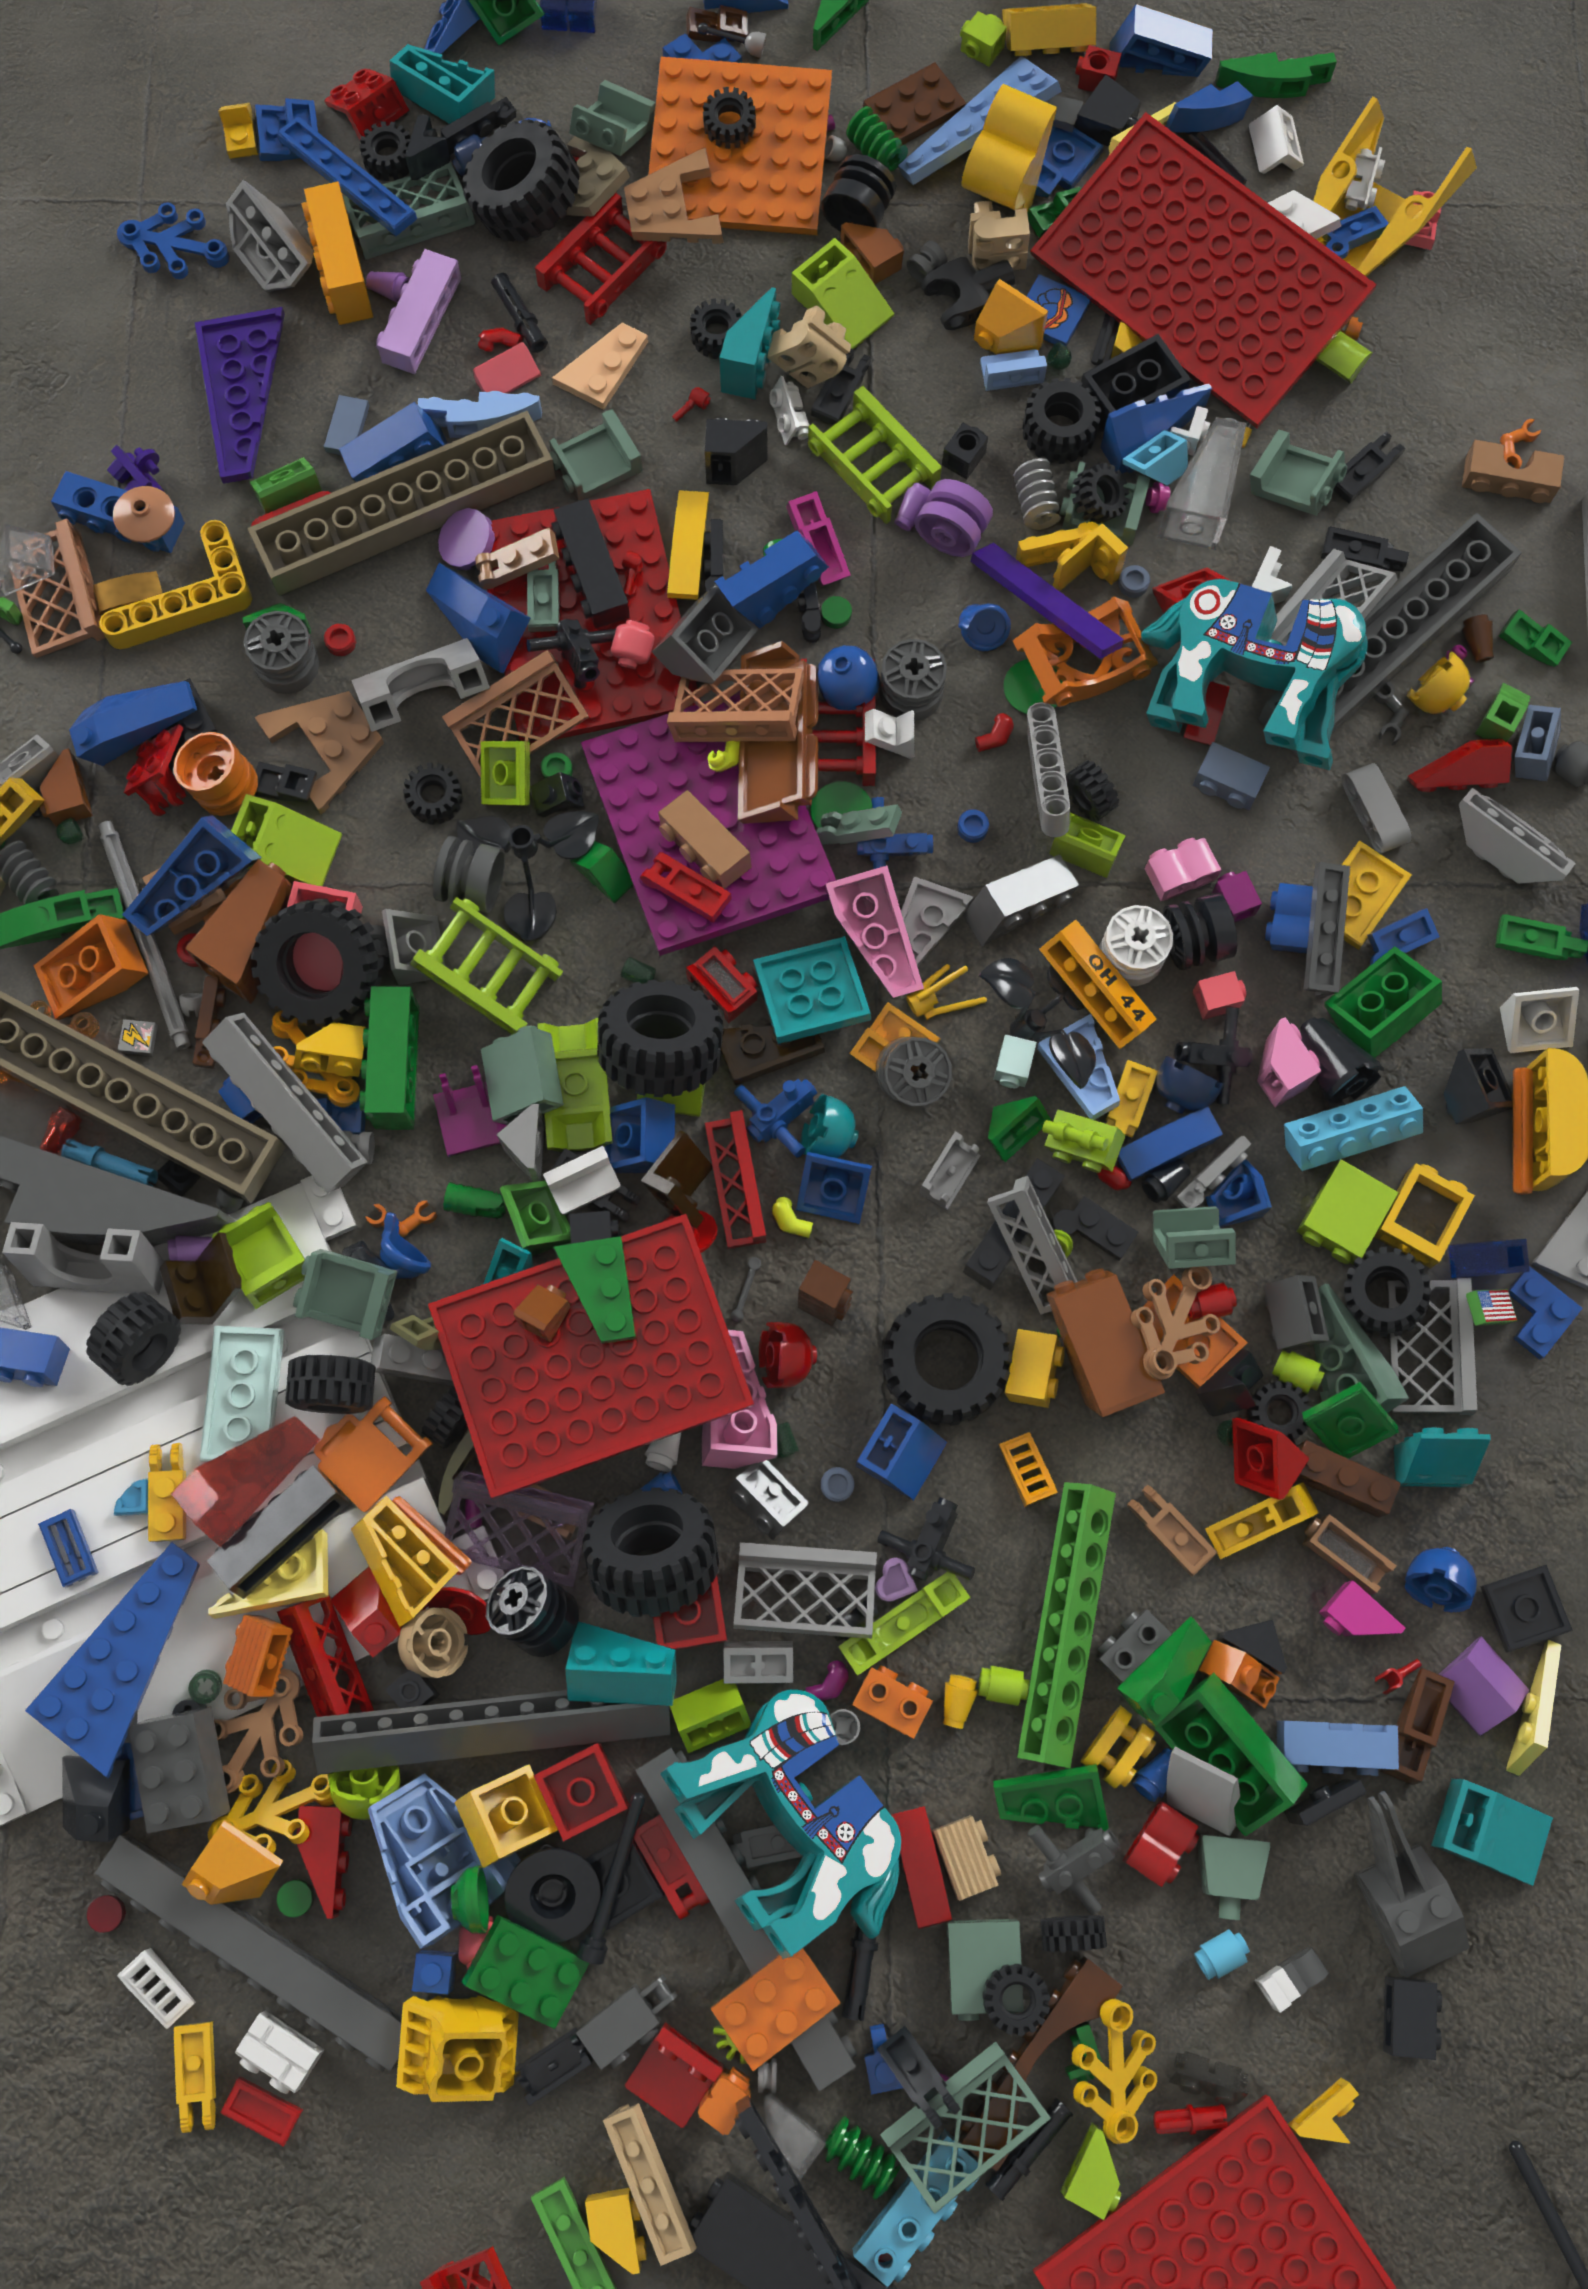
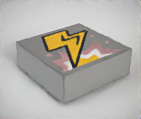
(137, 1037)

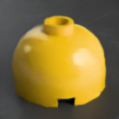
(1442, 686)

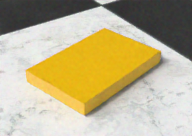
(1371, 891)

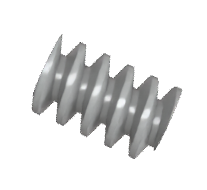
(1037, 494)

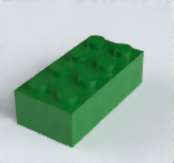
(390, 1058)
(1222, 1733)

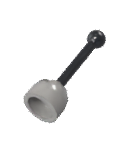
(753, 42)

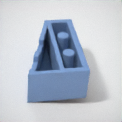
(1338, 1746)

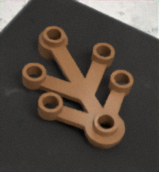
(1173, 1324)
(261, 1727)

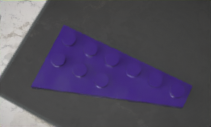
(238, 373)

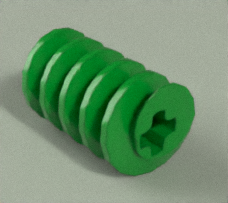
(875, 140)
(860, 2158)

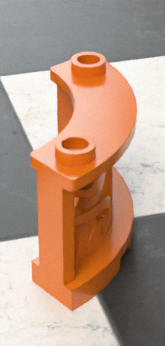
(1041, 646)

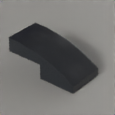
(285, 783)

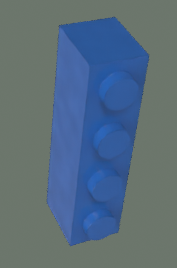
(31, 1357)

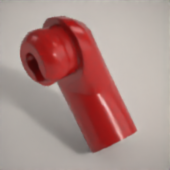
(498, 335)
(999, 735)
(1116, 1179)

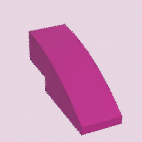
(811, 521)

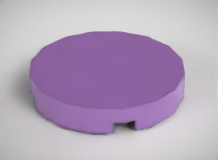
(465, 537)

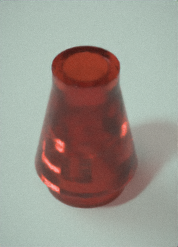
(61, 1127)

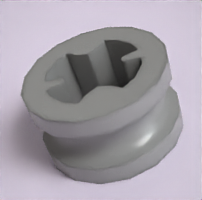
(767, 2076)

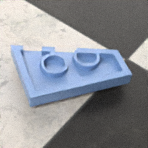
(1100, 1091)

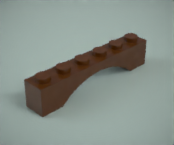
(1073, 2004)

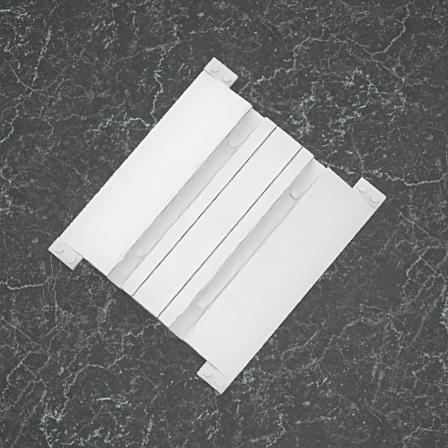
(93, 1440)

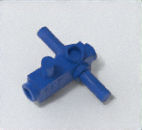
(898, 845)
(772, 1118)

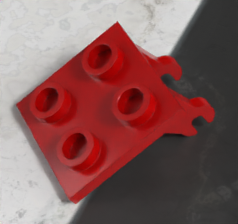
(153, 769)

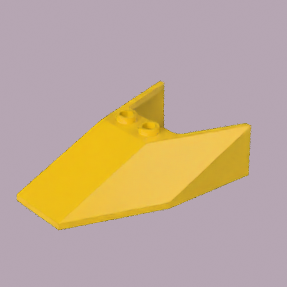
(1403, 216)

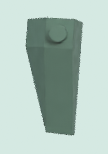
(1353, 1357)

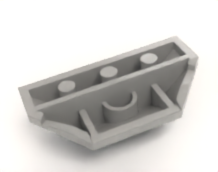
(266, 240)
(1510, 842)

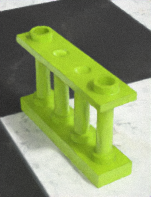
(887, 430)
(458, 980)

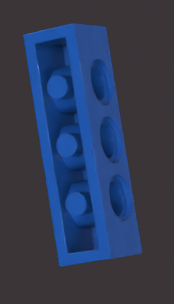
(78, 492)

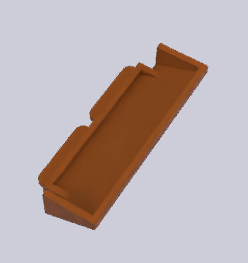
(779, 774)

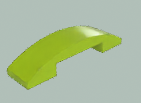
(905, 1622)

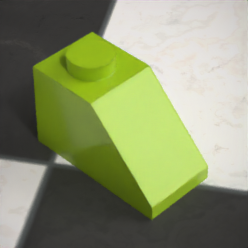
(1092, 2177)

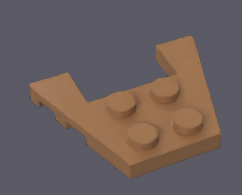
(659, 208)
(338, 734)

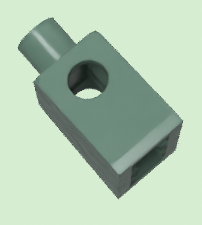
(1232, 1870)

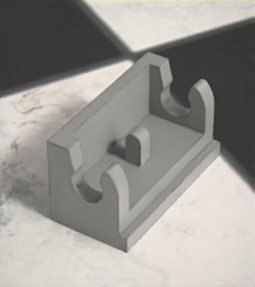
(950, 1171)
(758, 1662)

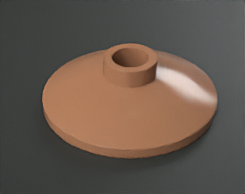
(145, 524)

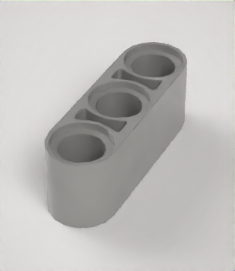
(1376, 808)

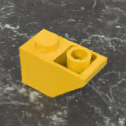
(332, 1050)
(613, 2227)

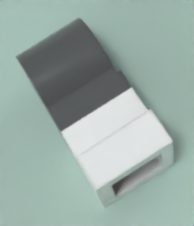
(1291, 1978)

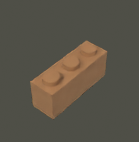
(704, 840)

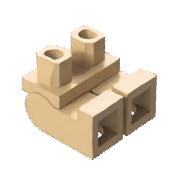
(998, 238)
(811, 348)

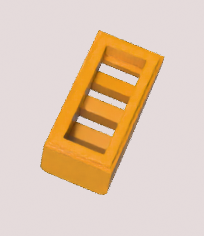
(1049, 1487)

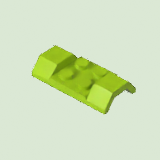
(585, 1116)

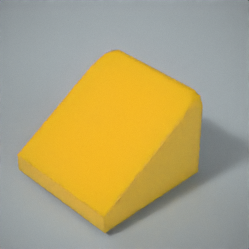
(1124, 340)

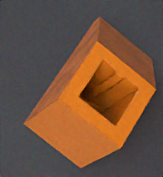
(1240, 1673)

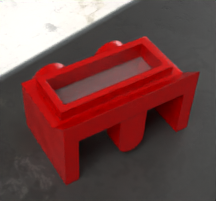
(723, 982)

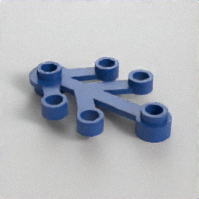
(170, 239)

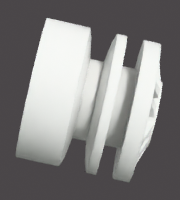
(1134, 960)

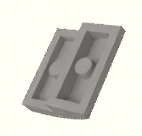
(1202, 1791)

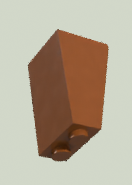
(227, 938)
(1102, 1342)

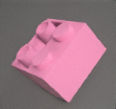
(1286, 1064)

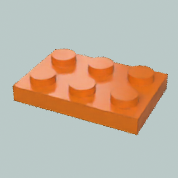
(1221, 1345)
(775, 2007)

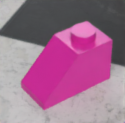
(1358, 1614)

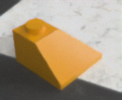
(1010, 321)
(231, 1868)

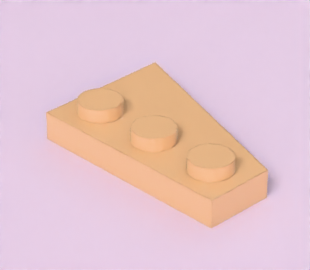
(603, 366)

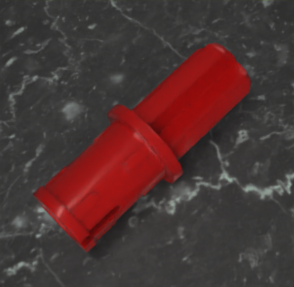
(1190, 2119)

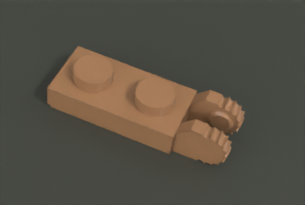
(1174, 1532)

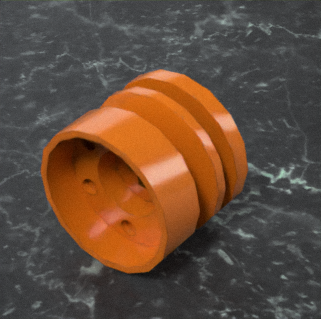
(215, 773)

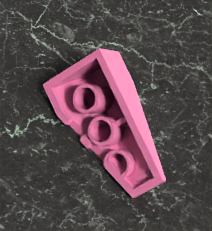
(873, 920)
(747, 1434)

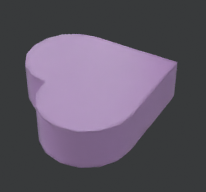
(895, 1581)

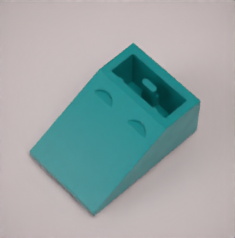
(747, 348)
(1440, 1458)
(1492, 1830)

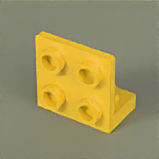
(1096, 549)

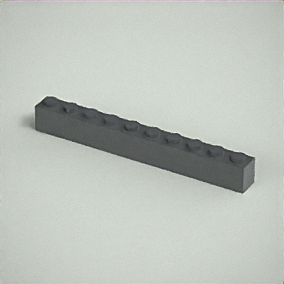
(476, 1729)
(723, 1881)
(256, 1951)

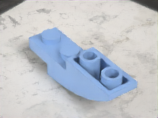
(468, 417)

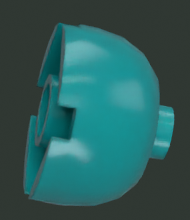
(830, 1128)

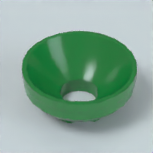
(471, 1901)

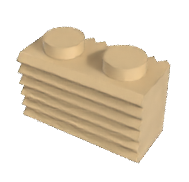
(966, 1858)

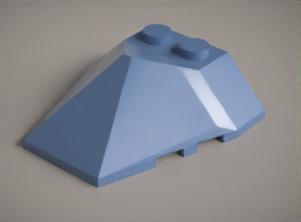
(426, 1854)

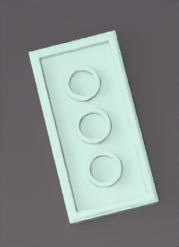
(240, 1387)

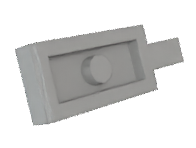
(1212, 1174)

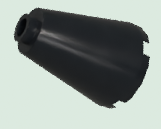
(1343, 1063)

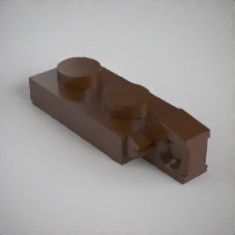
(212, 998)

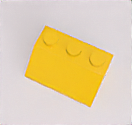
(1050, 28)

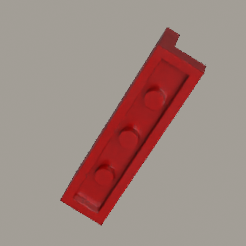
(748, 1180)
(315, 1663)

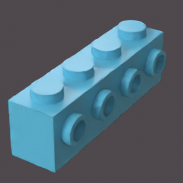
(1353, 1128)
(908, 2219)

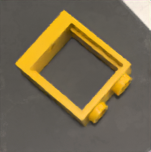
(1409, 1242)

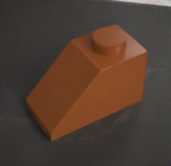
(874, 249)
(65, 791)
(543, 1311)

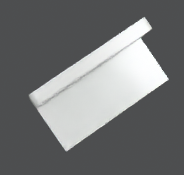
(1275, 140)
(582, 1180)

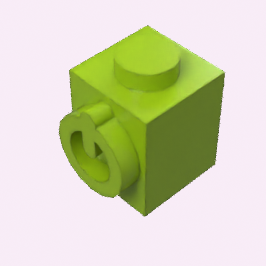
(983, 37)

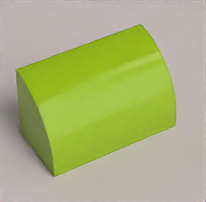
(1344, 357)
(709, 1714)

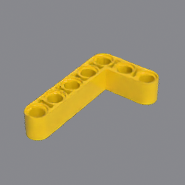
(187, 598)

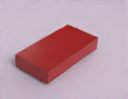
(261, 2111)

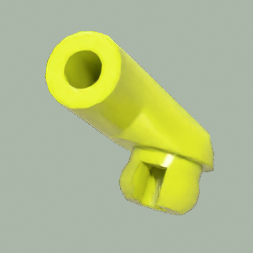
(787, 1220)

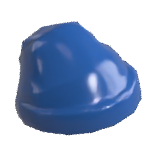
(984, 626)
(399, 1253)

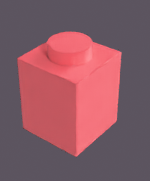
(1218, 993)

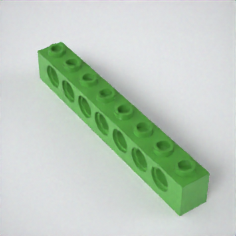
(1066, 1625)

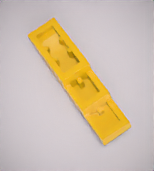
(688, 545)

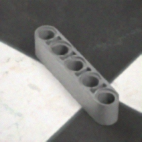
(1048, 770)

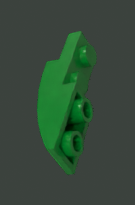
(1272, 78)
(56, 915)

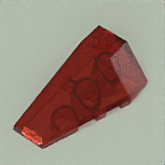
(233, 1485)

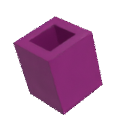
(1239, 894)

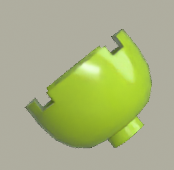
(359, 1789)

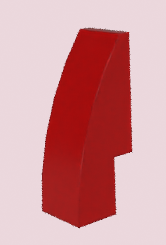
(922, 1868)

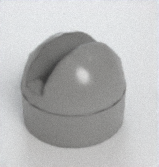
(835, 149)
(190, 1002)

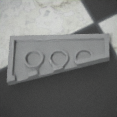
(1568, 1247)

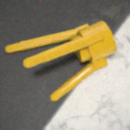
(923, 1001)

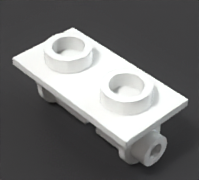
(1361, 193)
(785, 400)

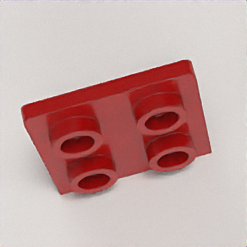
(368, 100)
(674, 2075)

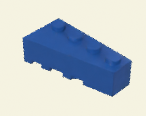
(194, 871)

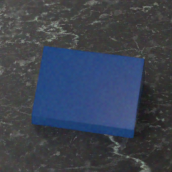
(833, 1187)

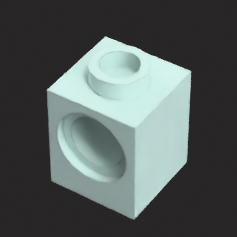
(1014, 1061)

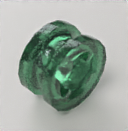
(194, 1685)

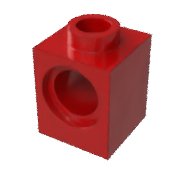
(1095, 66)

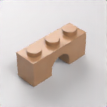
(1489, 472)

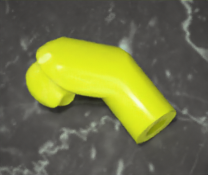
(726, 759)

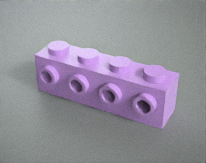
(418, 311)

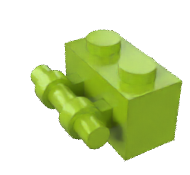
(1083, 1140)

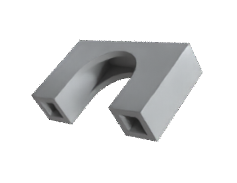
(450, 665)
(125, 1263)

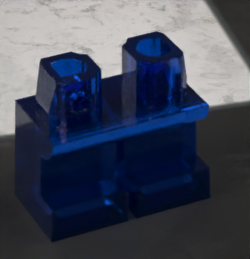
(579, 12)

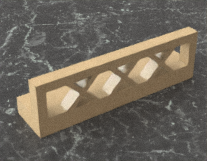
(649, 2184)

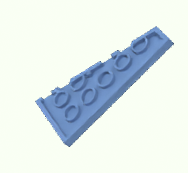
(965, 126)

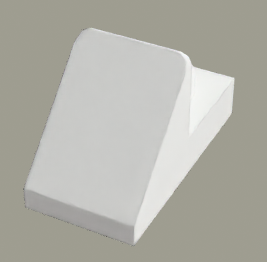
(1267, 574)
(891, 732)

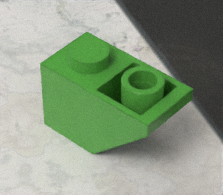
(1503, 714)

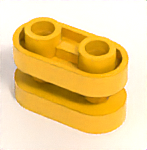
(1139, 1743)

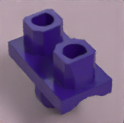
(139, 467)

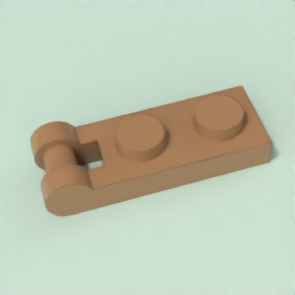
(517, 559)

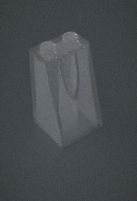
(1204, 493)

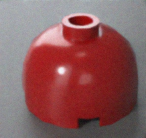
(786, 1354)

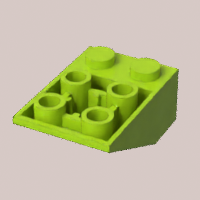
(843, 290)
(287, 839)

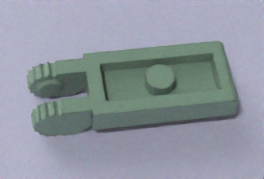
(543, 599)
(859, 825)

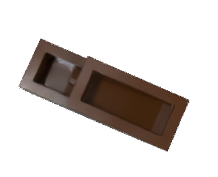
(1420, 1725)

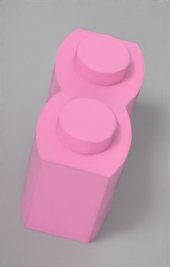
(1182, 868)

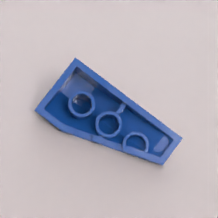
(456, 20)
(1139, 423)
(478, 615)
(128, 720)

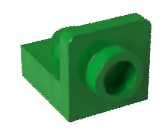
(1084, 2036)

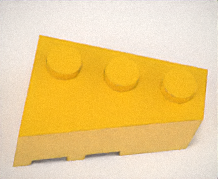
(401, 1559)

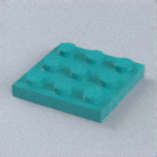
(811, 990)

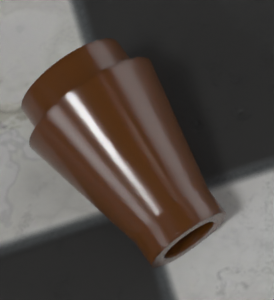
(1479, 636)

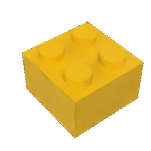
(505, 1815)

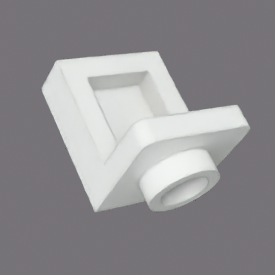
(1197, 431)

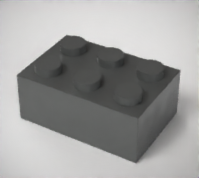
(179, 1770)

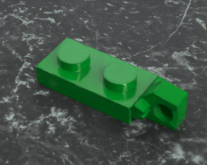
(1538, 938)

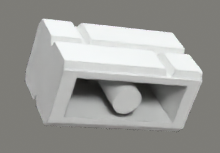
(278, 2053)

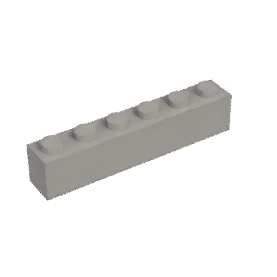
(284, 1102)

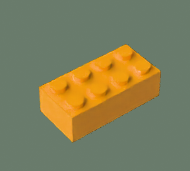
(336, 253)

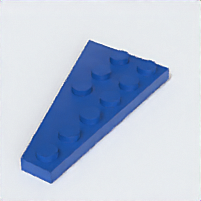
(107, 1677)

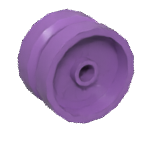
(953, 517)

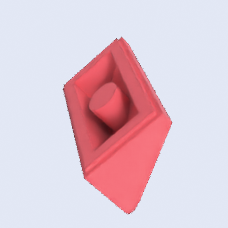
(507, 370)

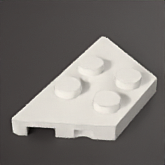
(1306, 214)

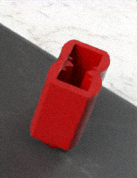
(1161, 1844)

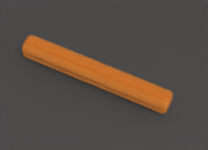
(1522, 1131)

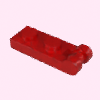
(686, 887)
(669, 1866)

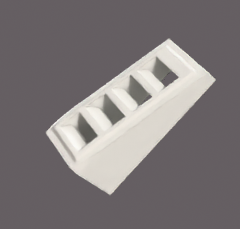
(146, 1997)

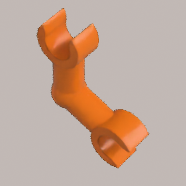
(1516, 436)
(409, 1223)

